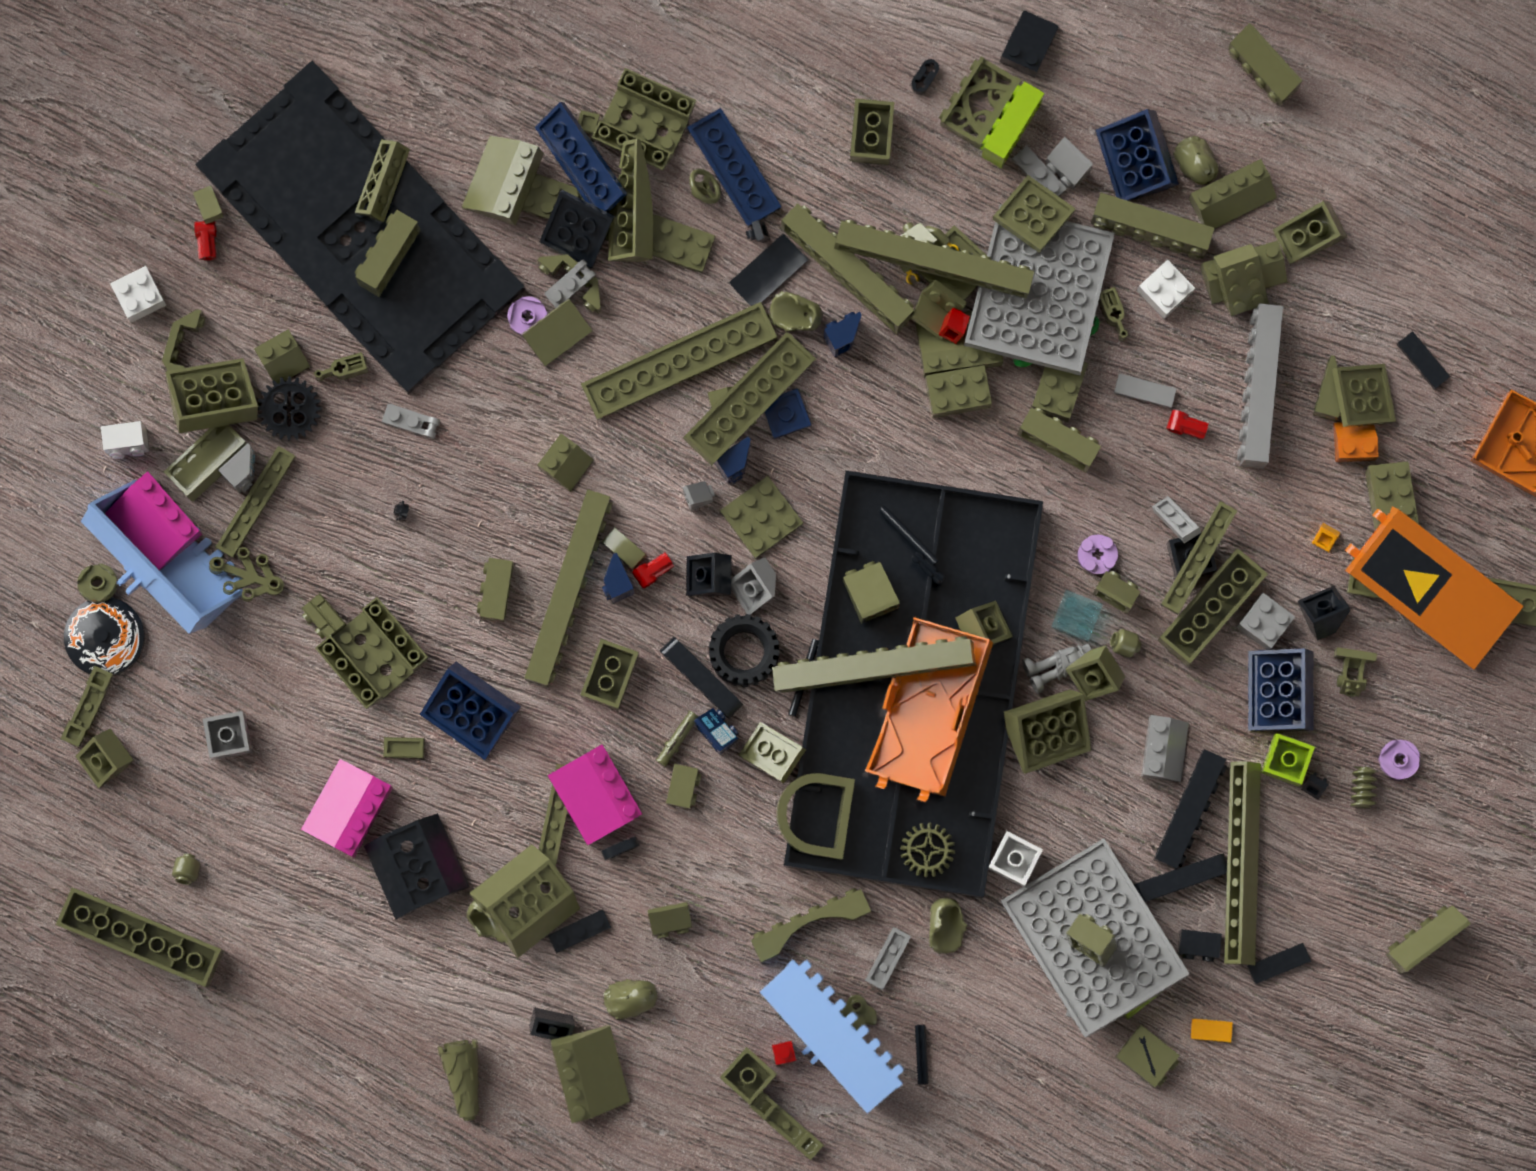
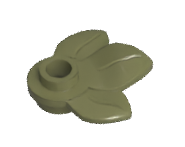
(865, 1013)

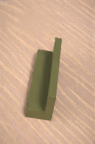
(385, 180)

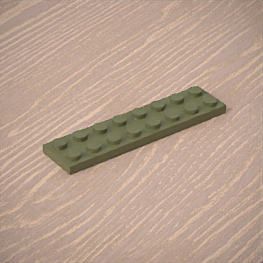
(749, 398)

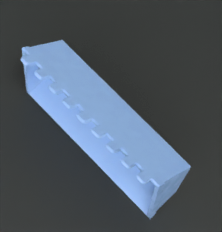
(182, 586)
(832, 1035)

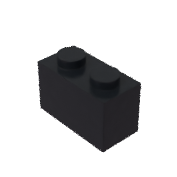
(1199, 944)
(550, 1024)

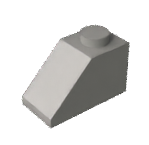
(698, 495)

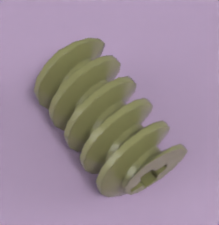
(1364, 787)

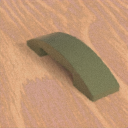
(87, 707)
(786, 1125)

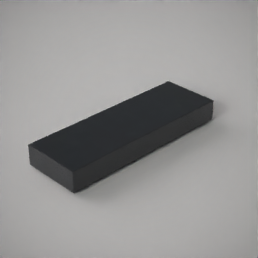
(1423, 360)
(1279, 963)

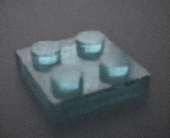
(1076, 615)

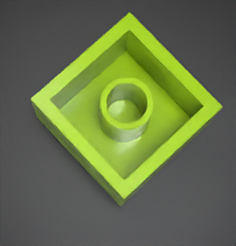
(1287, 759)

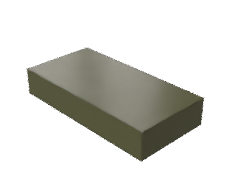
(208, 204)
(403, 747)

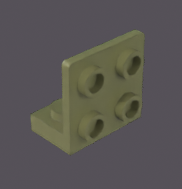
(934, 305)

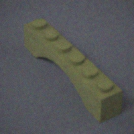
(849, 907)

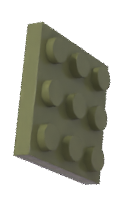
(1033, 214)
(960, 288)
(1364, 395)
(761, 517)

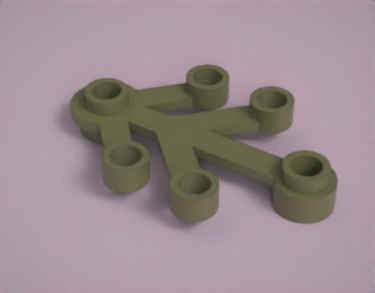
(249, 576)

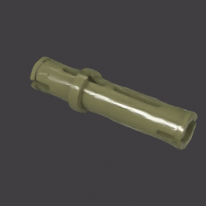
(664, 758)

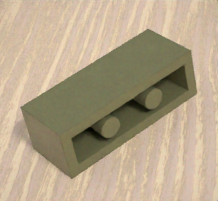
(495, 589)

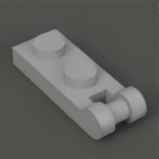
(569, 284)
(410, 421)

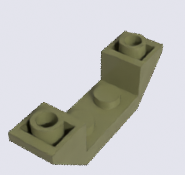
(552, 264)
(192, 322)

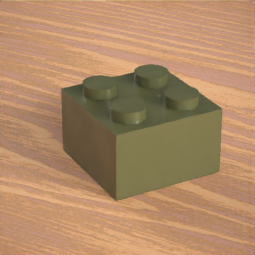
(748, 1075)

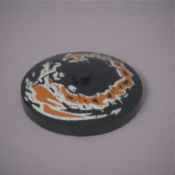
(104, 636)

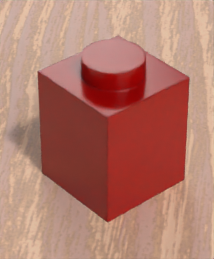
(954, 325)
(783, 1052)

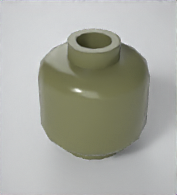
(1125, 643)
(186, 869)

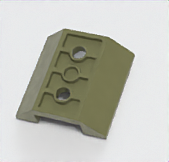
(651, 108)
(361, 664)
(519, 886)

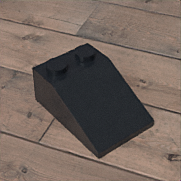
(1029, 44)

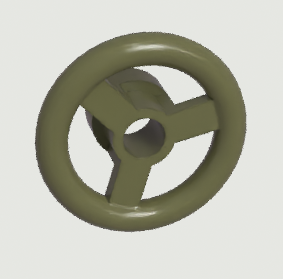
(701, 189)

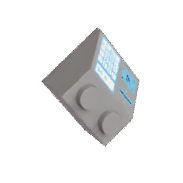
(240, 469)

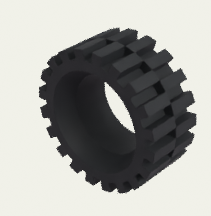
(750, 625)

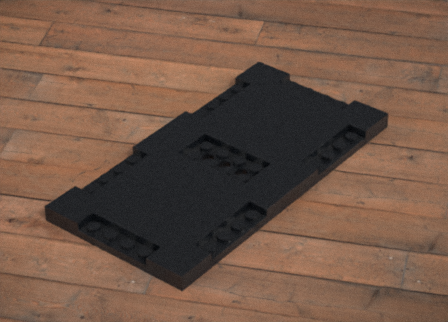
(298, 183)

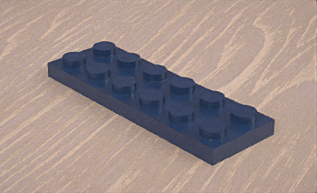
(580, 158)
(734, 167)

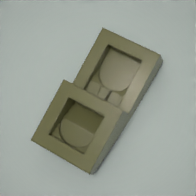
(626, 549)

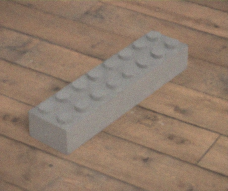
(1260, 386)

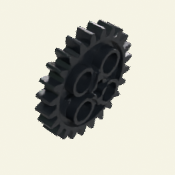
(307, 408)

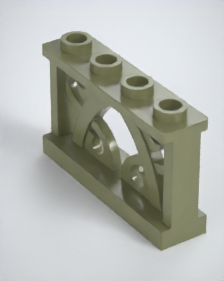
(980, 128)

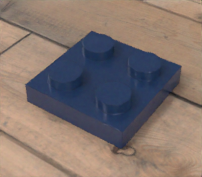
(787, 414)

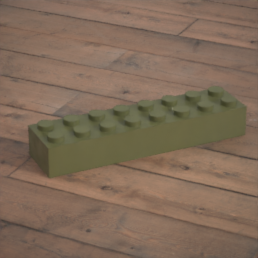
(847, 268)
(139, 937)

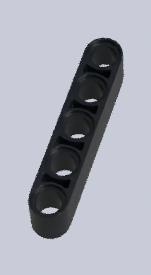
(701, 677)
(1182, 877)

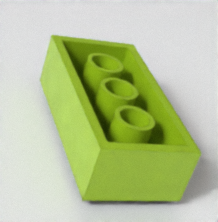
(1012, 125)

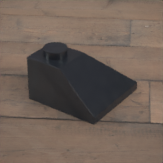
(1324, 612)

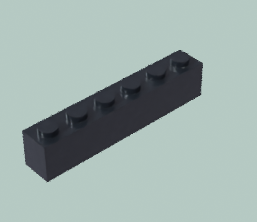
(1189, 810)

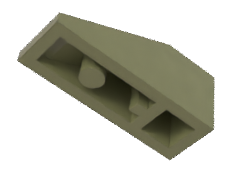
(1327, 401)

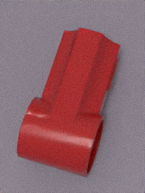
(206, 237)
(1181, 424)
(649, 572)

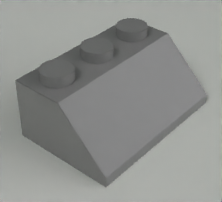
(1164, 748)

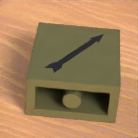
(1148, 1057)

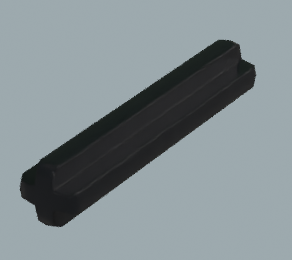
(921, 1054)

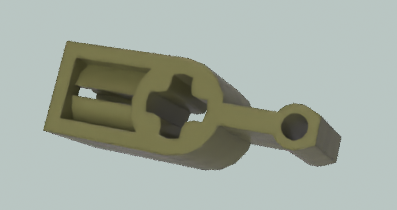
(1109, 303)
(353, 366)

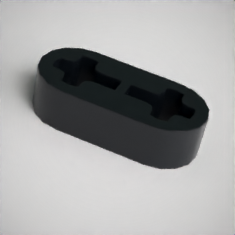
(921, 73)
(620, 848)

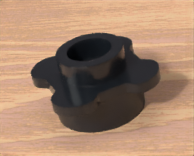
(401, 511)

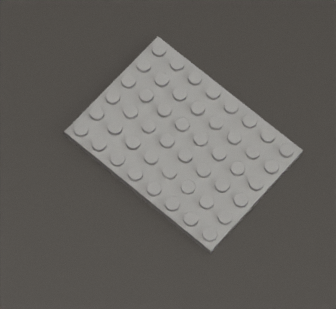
(1060, 309)
(1099, 887)

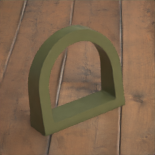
(781, 815)

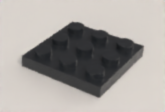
(576, 228)

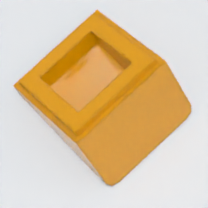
(1326, 537)

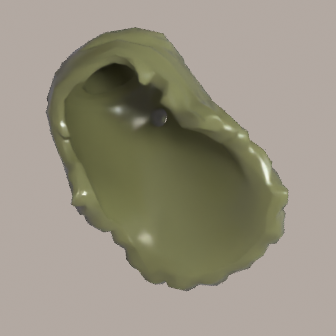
(1196, 160)
(789, 309)
(484, 923)
(946, 926)
(630, 998)

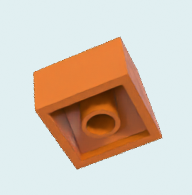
(1355, 443)

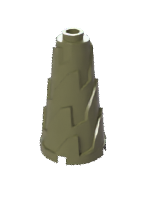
(461, 1068)

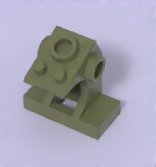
(1356, 660)

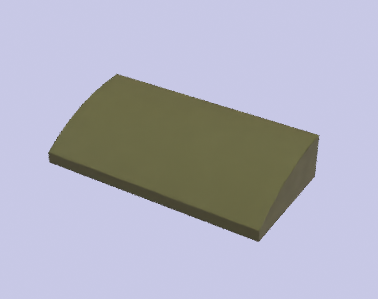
(202, 460)

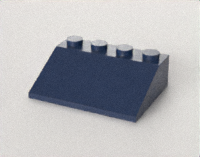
(1137, 156)
(1281, 690)
(470, 710)

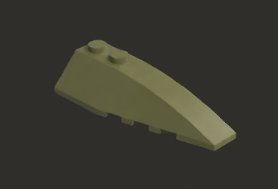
(633, 222)

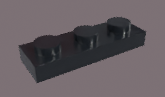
(579, 931)

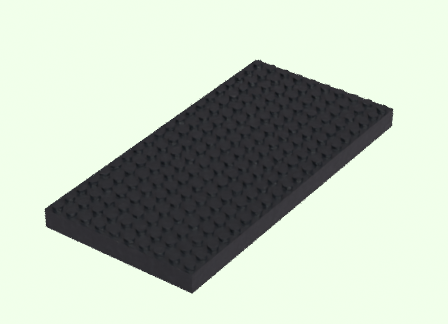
(986, 556)

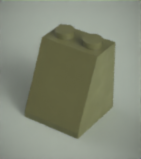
(870, 591)

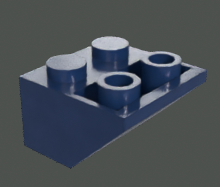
(842, 334)

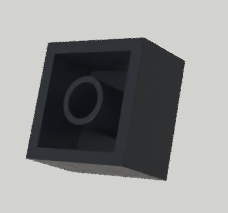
(1179, 552)

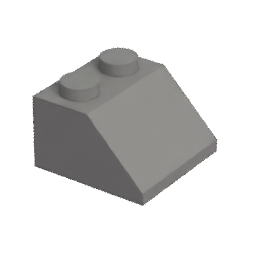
(1068, 164)

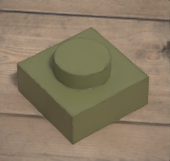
(588, 121)

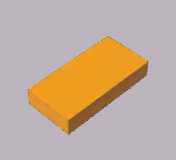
(1211, 1030)

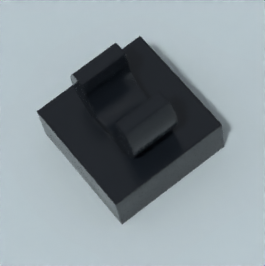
(758, 232)
(1315, 786)

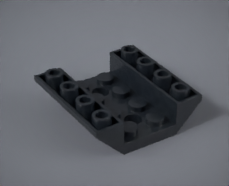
(429, 859)

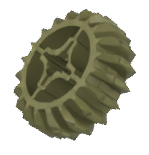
(909, 848)

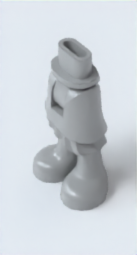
(1060, 659)

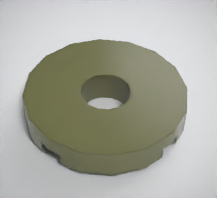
(105, 590)

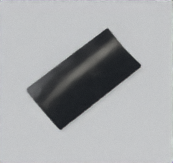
(768, 270)

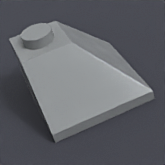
(754, 585)

